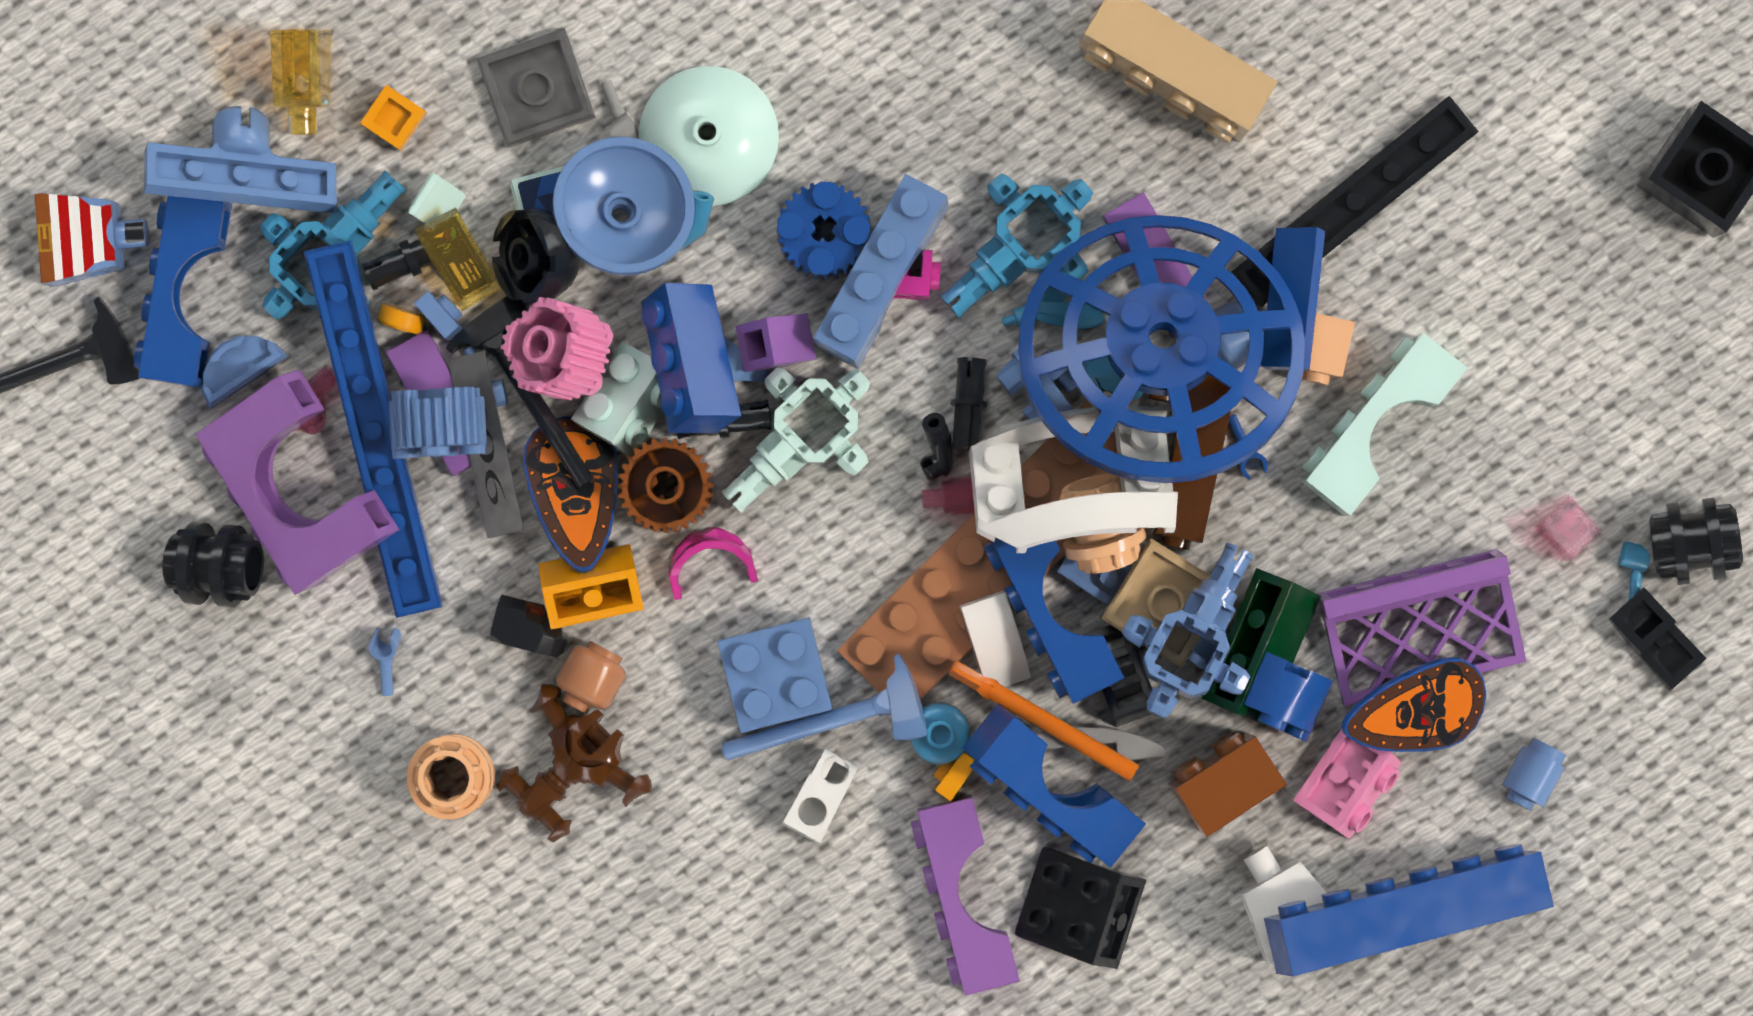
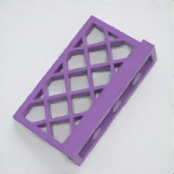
(1414, 587)

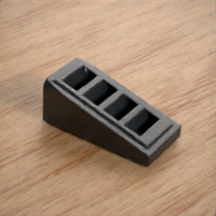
(1136, 710)

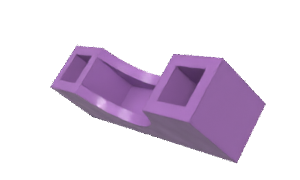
(981, 954)

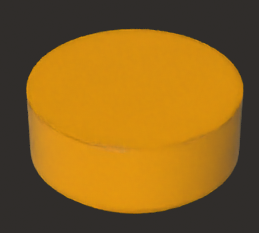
(401, 318)

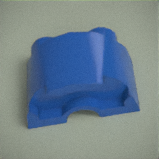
(1287, 696)

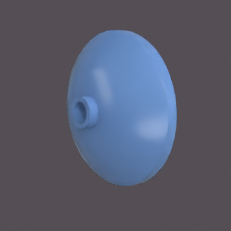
(630, 178)

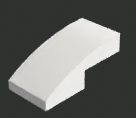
(995, 639)

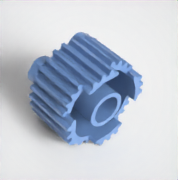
(437, 422)

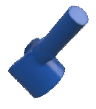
(1238, 434)

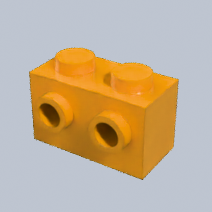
(593, 595)

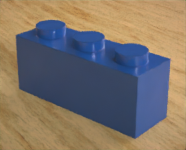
(690, 358)

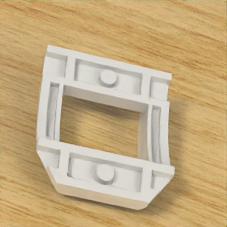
(1000, 495)

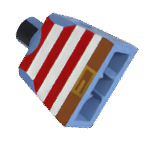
(83, 237)

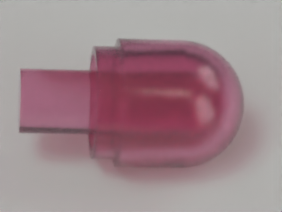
(953, 496)

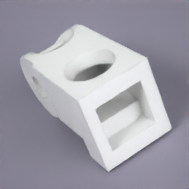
(820, 796)

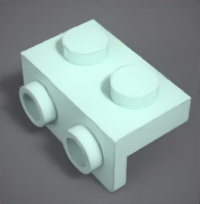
(625, 404)

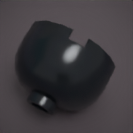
(533, 256)

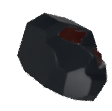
(526, 627)

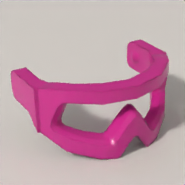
(708, 539)

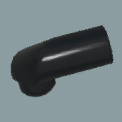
(940, 442)

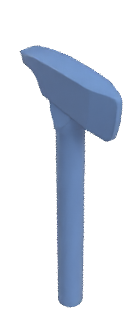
(898, 700)

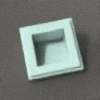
(435, 199)

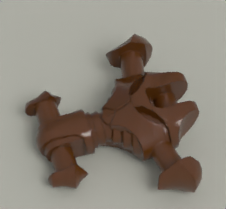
(581, 754)

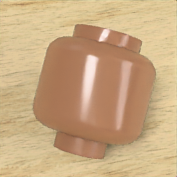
(590, 677)

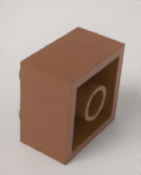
(1225, 782)

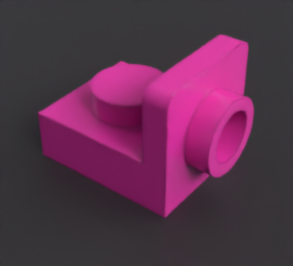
(919, 287)

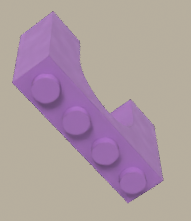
(243, 452)

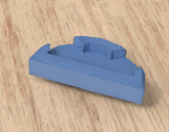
(237, 365)

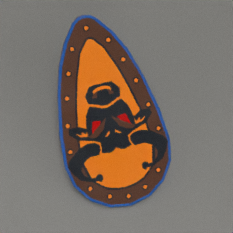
(573, 519)
(1420, 708)

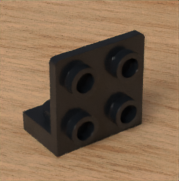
(1079, 908)

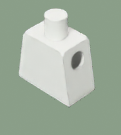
(1273, 888)

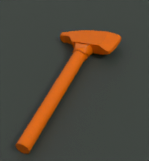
(1047, 722)

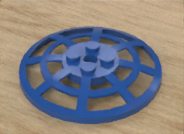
(1157, 369)

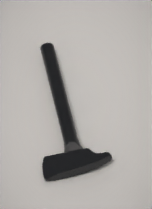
(487, 333)
(105, 343)

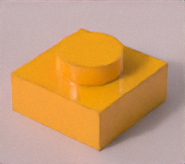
(393, 118)
(953, 775)

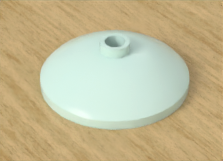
(744, 124)

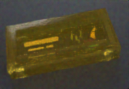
(458, 259)

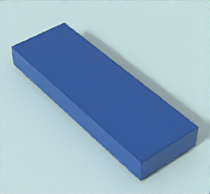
(1299, 262)

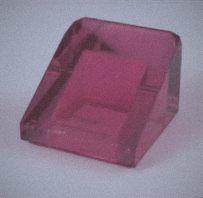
(1568, 529)

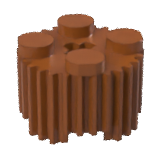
(642, 476)

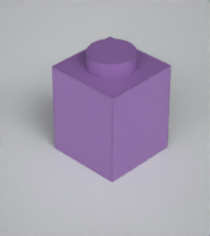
(775, 342)

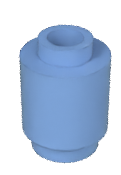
(1534, 774)

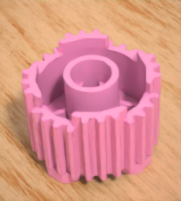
(558, 349)

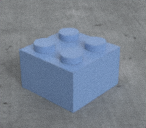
(775, 675)

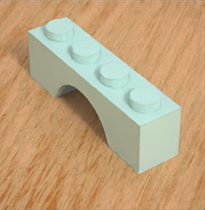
(1345, 470)

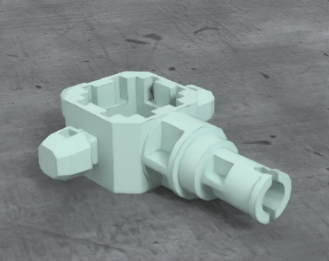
(783, 452)

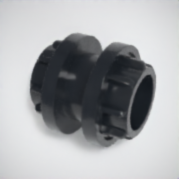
(1696, 541)
(207, 563)

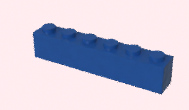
(1407, 911)

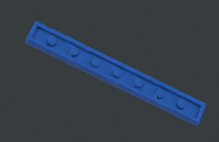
(366, 408)

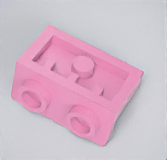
(1348, 784)

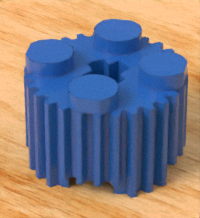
(823, 203)

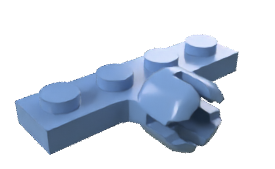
(240, 169)

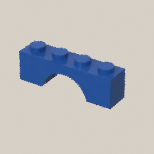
(170, 346)
(1079, 661)
(1015, 755)

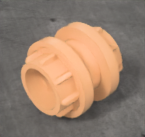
(1100, 551)
(423, 785)

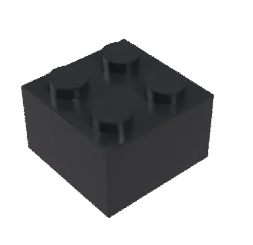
(1703, 170)

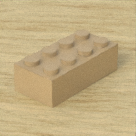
(1177, 66)

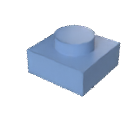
(441, 314)

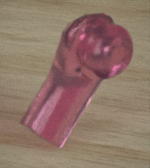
(322, 384)

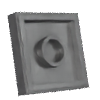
(536, 88)

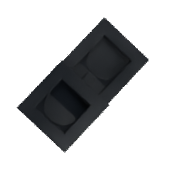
(1656, 639)

